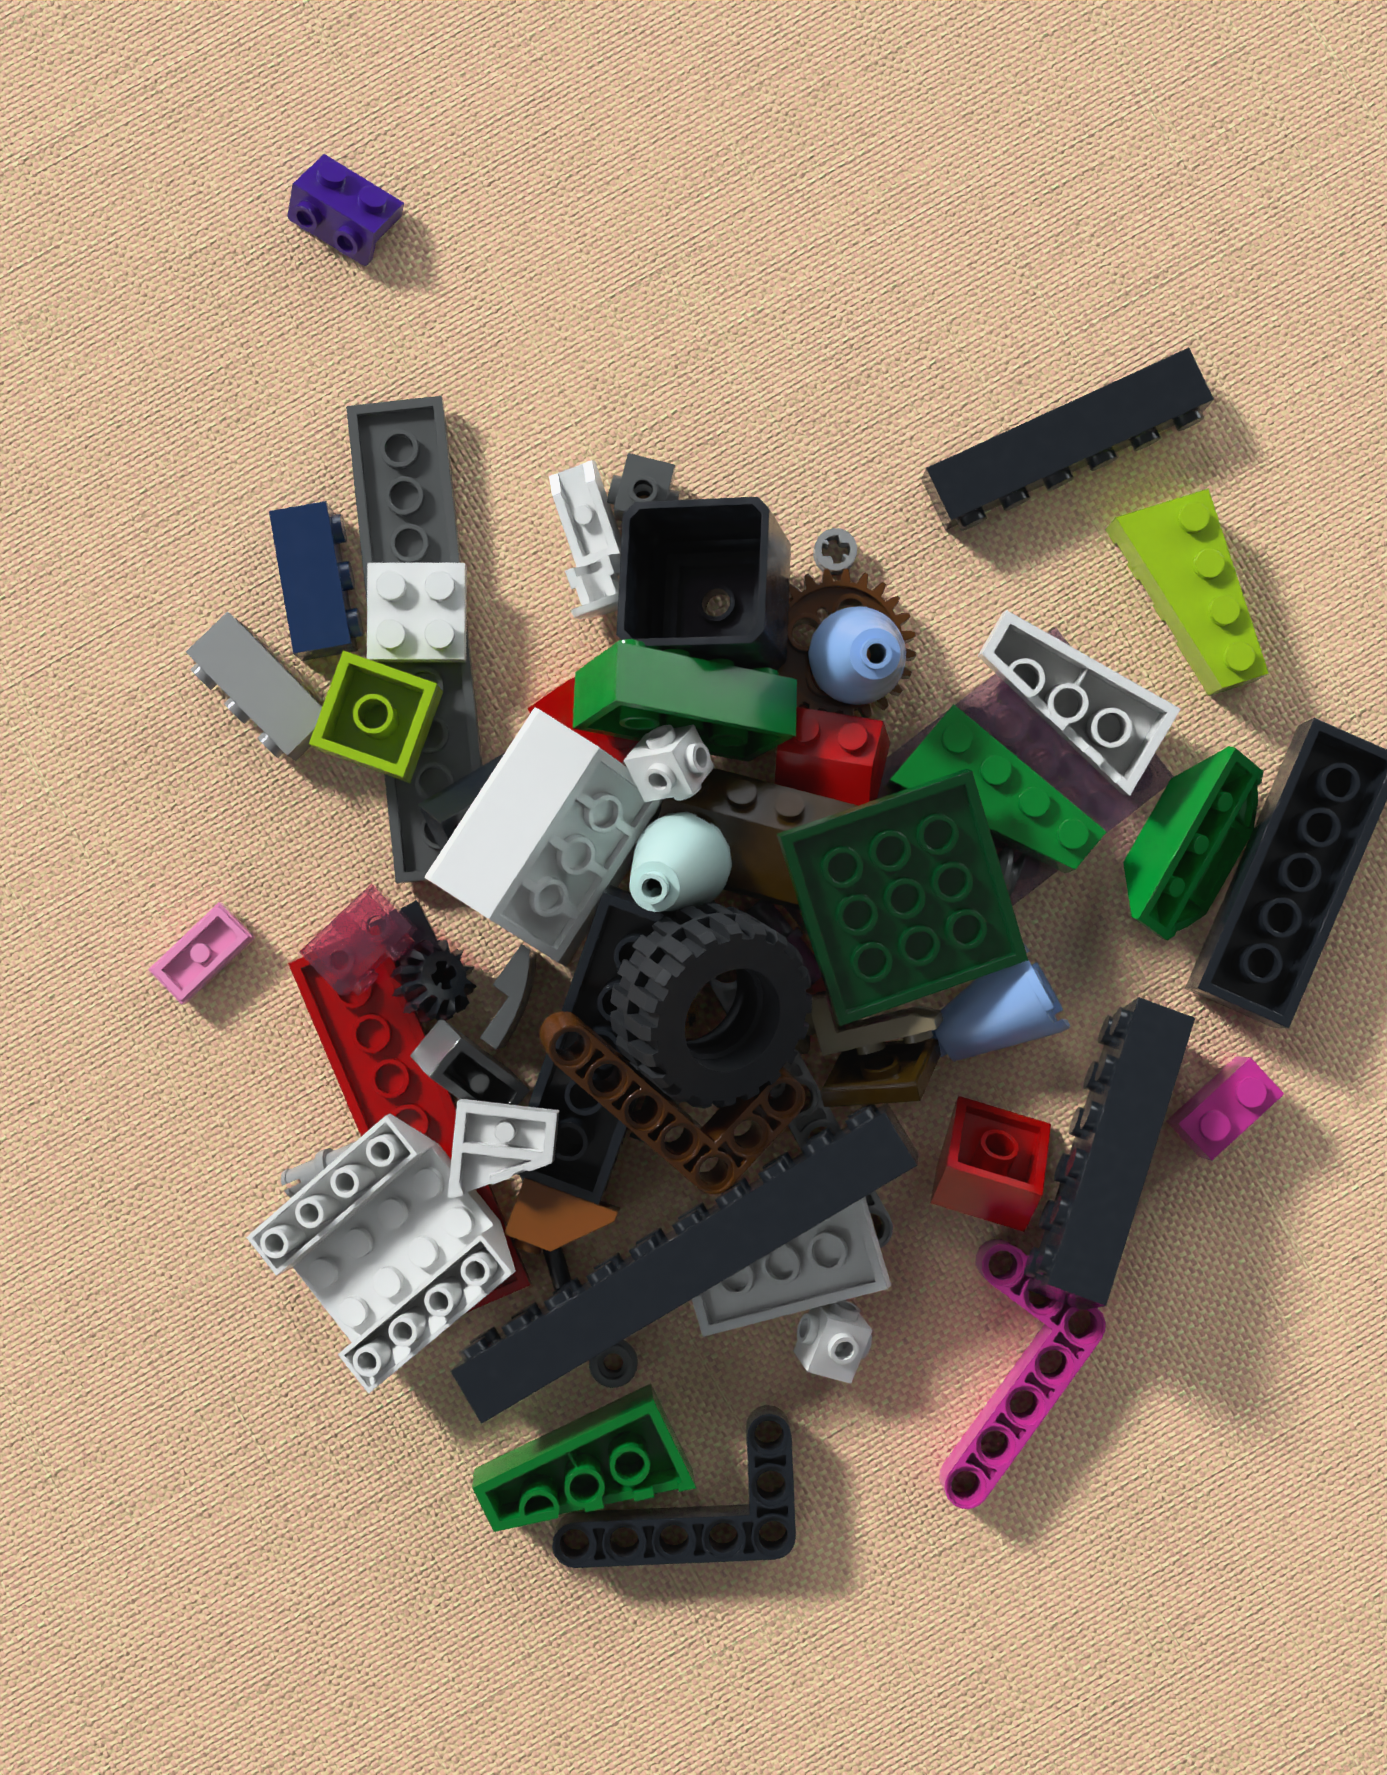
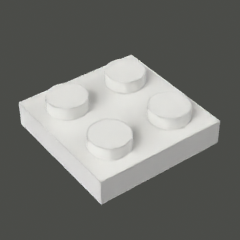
(416, 612)

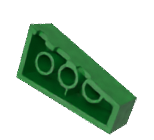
(1015, 799)
(588, 1463)

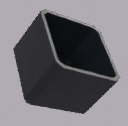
(701, 548)

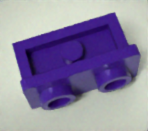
(342, 208)

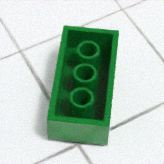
(643, 688)

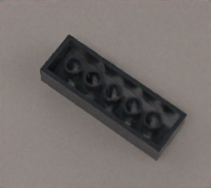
(1293, 875)
(587, 1132)
(1109, 1154)

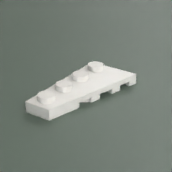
(813, 1270)

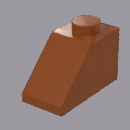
(553, 1218)

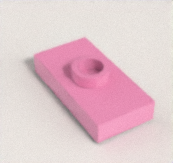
(201, 953)

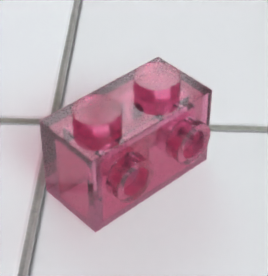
(360, 941)

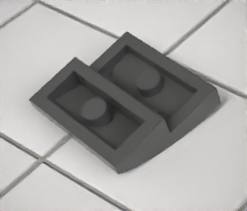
(517, 983)

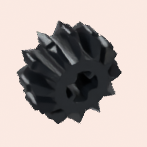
(416, 973)

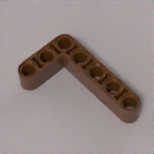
(662, 1114)

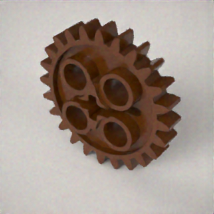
(832, 596)

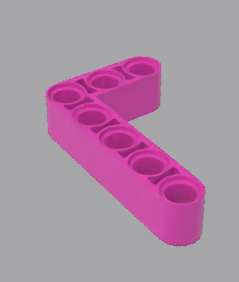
(1023, 1376)

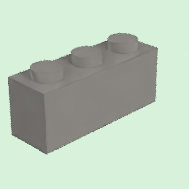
(256, 686)

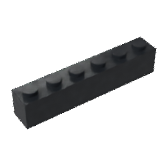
(1068, 439)

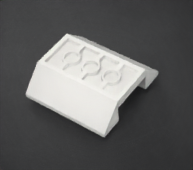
(546, 837)
(388, 1247)

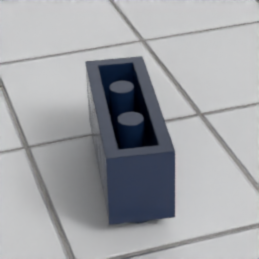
(315, 580)

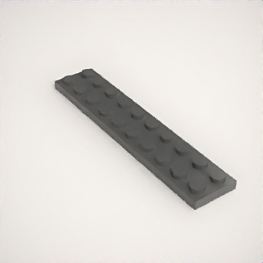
(411, 518)

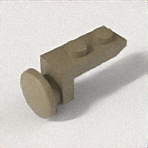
(866, 1034)

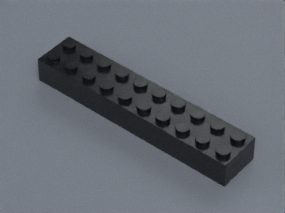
(685, 1262)

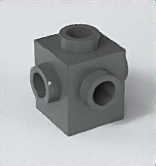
(640, 478)

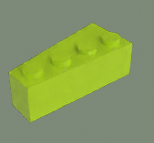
(1194, 587)

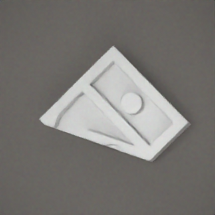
(499, 1142)

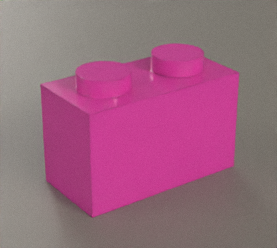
(1225, 1107)

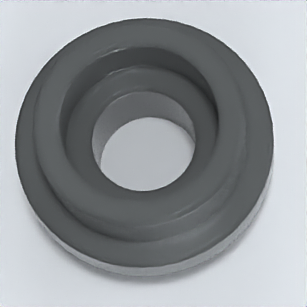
(619, 1377)

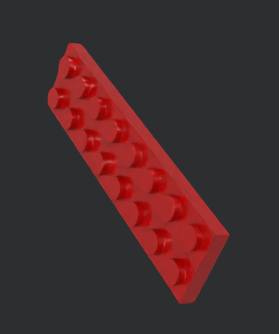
(370, 1055)

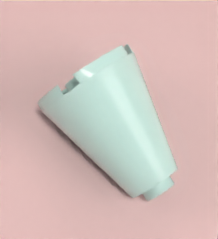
(679, 863)

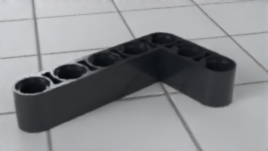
(697, 1520)

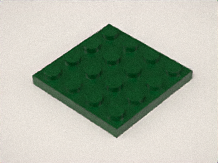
(903, 896)

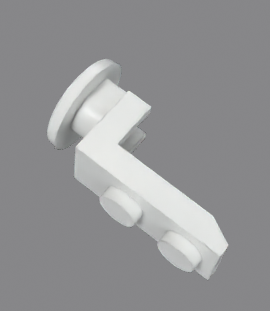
(591, 537)

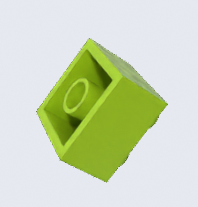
(376, 716)

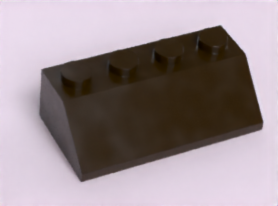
(750, 817)

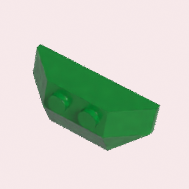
(1192, 842)

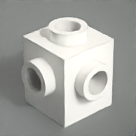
(669, 763)
(833, 1340)

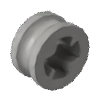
(844, 540)

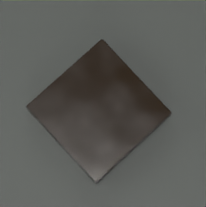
(882, 1077)

